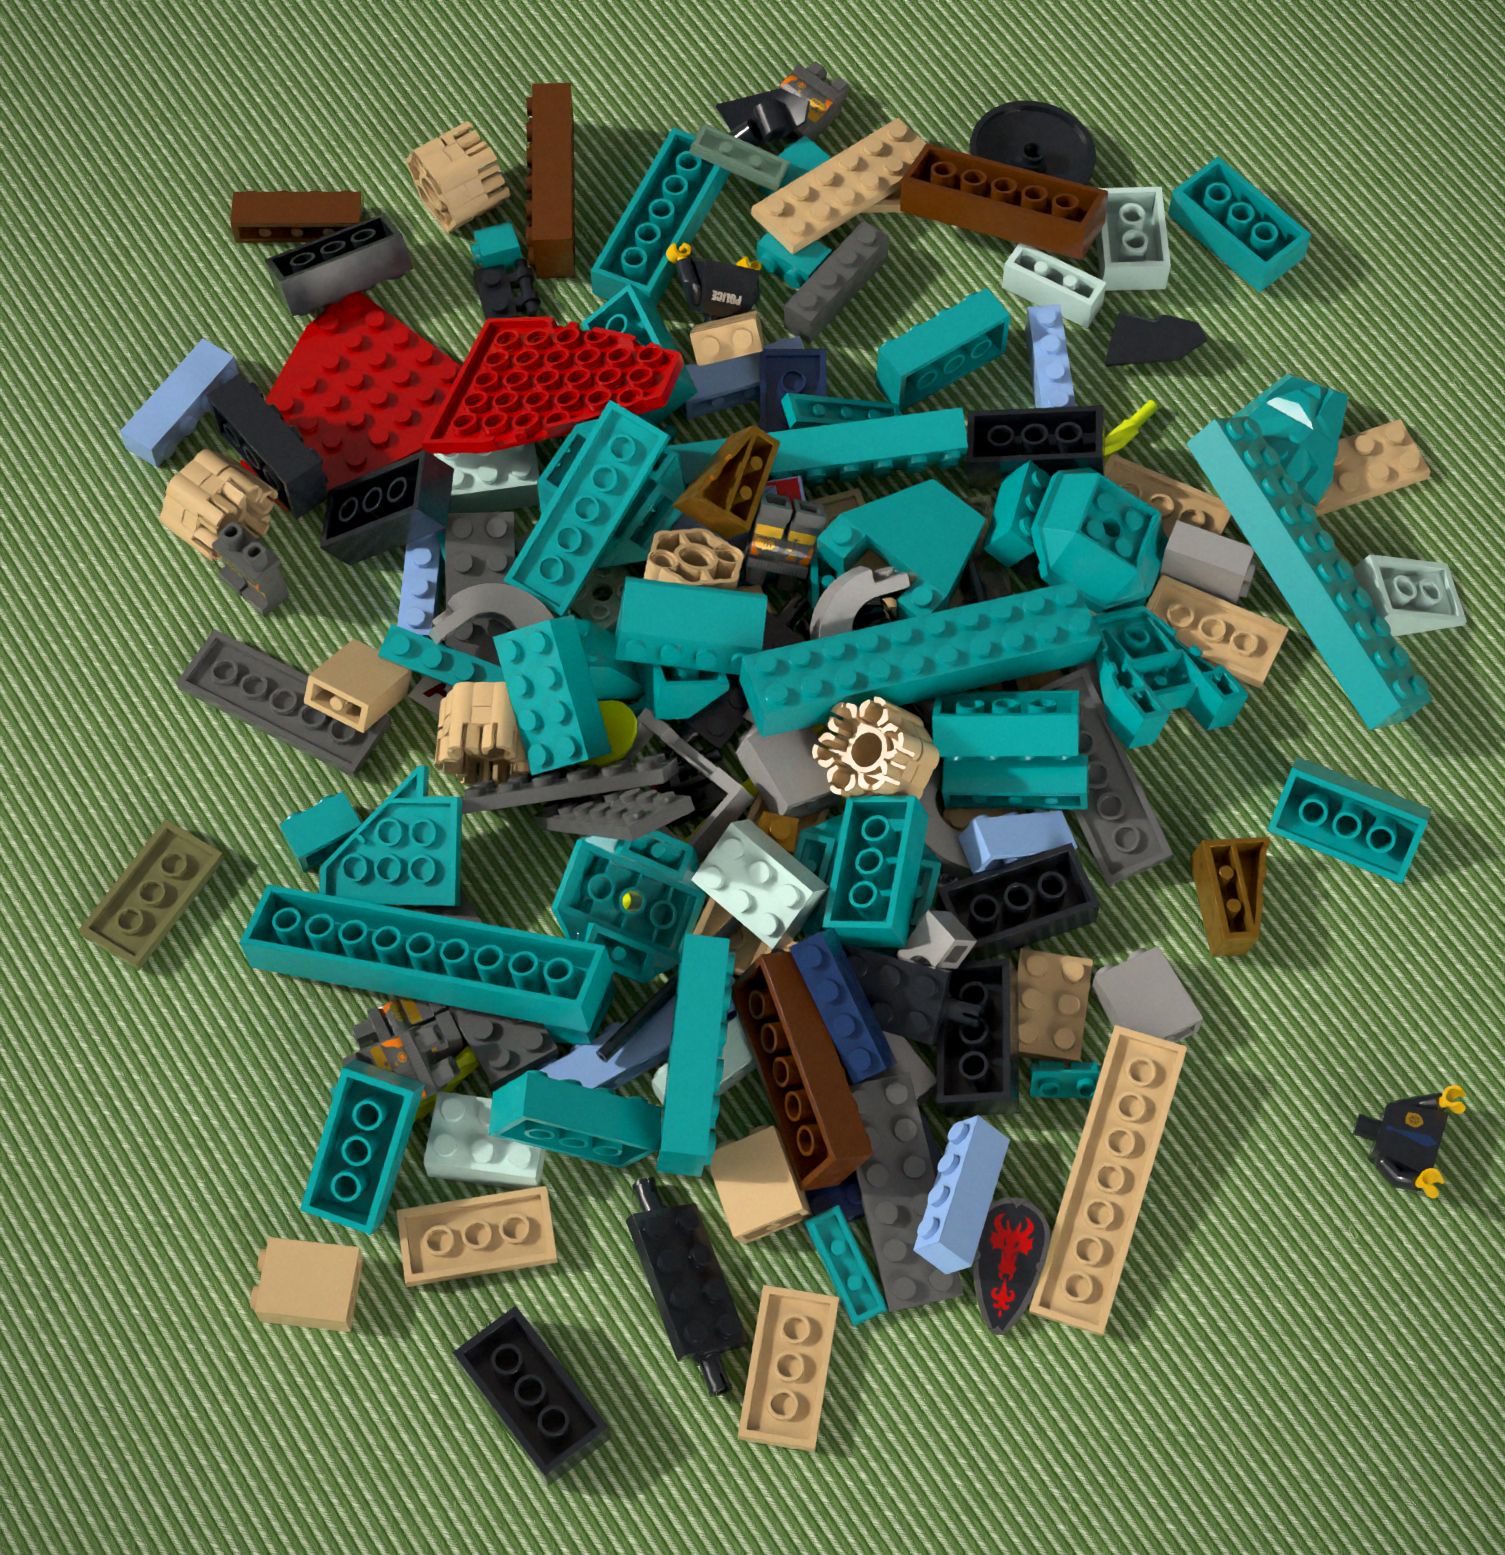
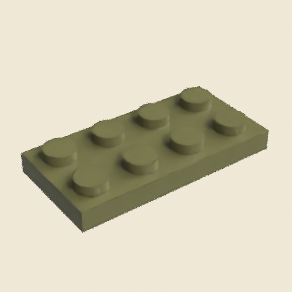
(151, 894)

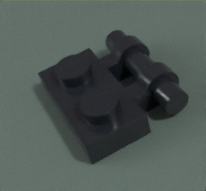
(496, 295)
(703, 792)

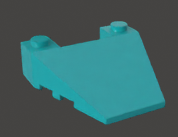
(914, 531)
(1151, 672)

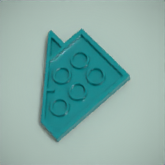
(402, 851)

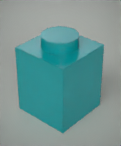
(496, 246)

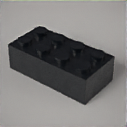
(339, 265)
(1046, 436)
(269, 445)
(387, 508)
(1022, 902)
(982, 1063)
(532, 1395)

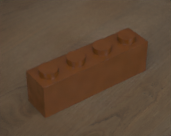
(293, 215)

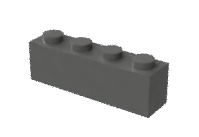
(836, 282)

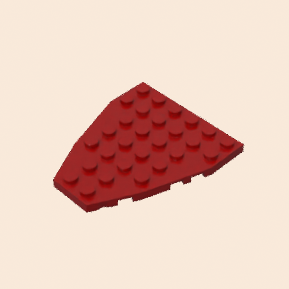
(541, 379)
(361, 389)

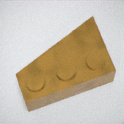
(731, 483)
(1230, 891)

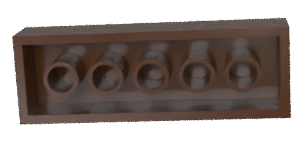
(551, 181)
(1003, 201)
(800, 1072)

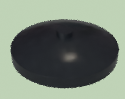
(1035, 139)

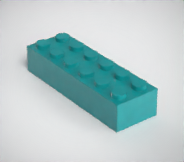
(662, 212)
(692, 1063)

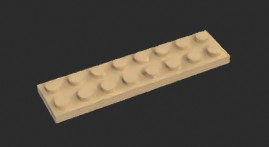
(1108, 1180)

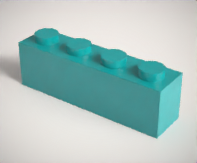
(1016, 783)

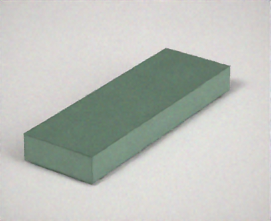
(739, 157)

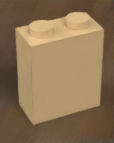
(727, 338)
(357, 686)
(757, 1185)
(307, 1284)

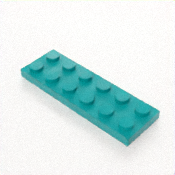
(587, 508)

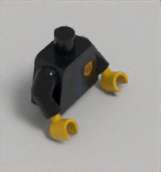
(715, 286)
(1409, 1138)

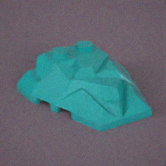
(1304, 428)

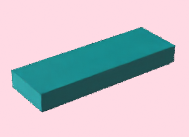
(845, 1265)

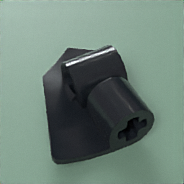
(764, 116)
(1152, 340)

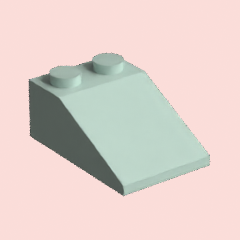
(1410, 593)

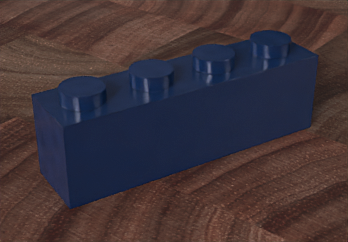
(843, 1005)

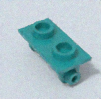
(1052, 1081)

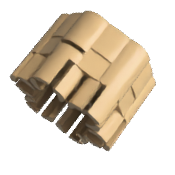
(450, 177)
(210, 496)
(694, 559)
(479, 728)
(876, 751)

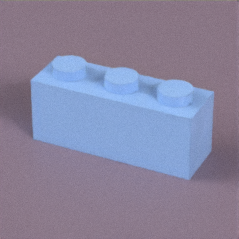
(1012, 837)

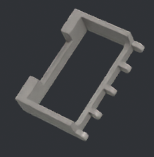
(727, 811)

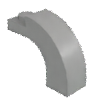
(847, 594)
(489, 601)
(940, 837)

